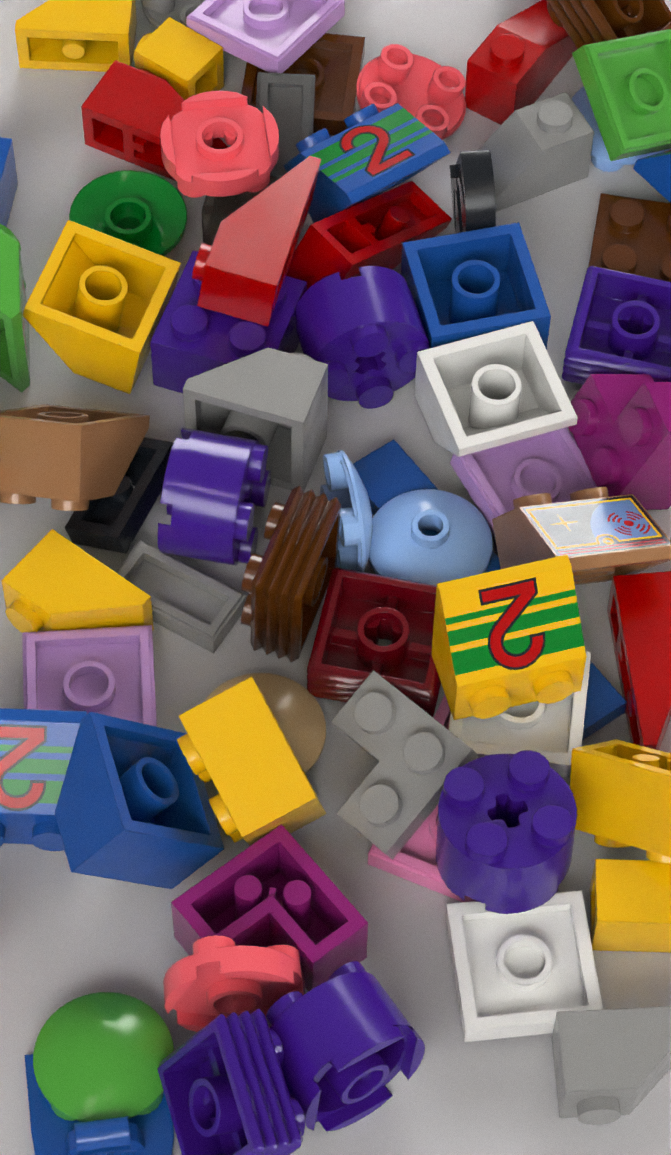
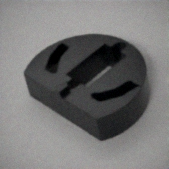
(473, 191)

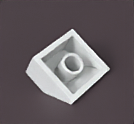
(491, 390)

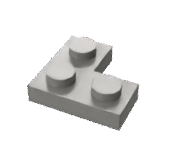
(411, 768)

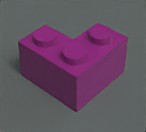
(626, 435)
(275, 898)

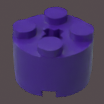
(364, 333)
(213, 496)
(505, 831)
(343, 1046)

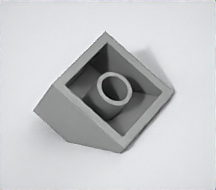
(270, 400)

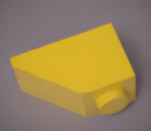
(77, 35)
(70, 590)

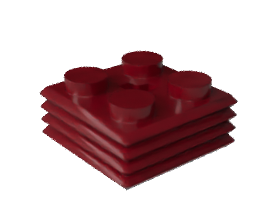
(354, 617)

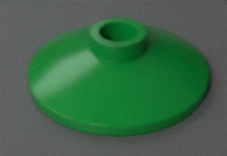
(133, 209)

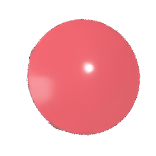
(418, 85)

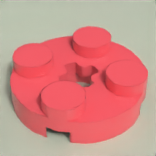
(226, 171)
(229, 980)

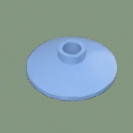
(405, 553)

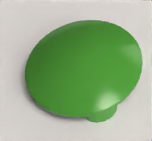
(102, 1057)

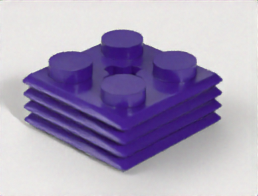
(620, 327)
(231, 1090)

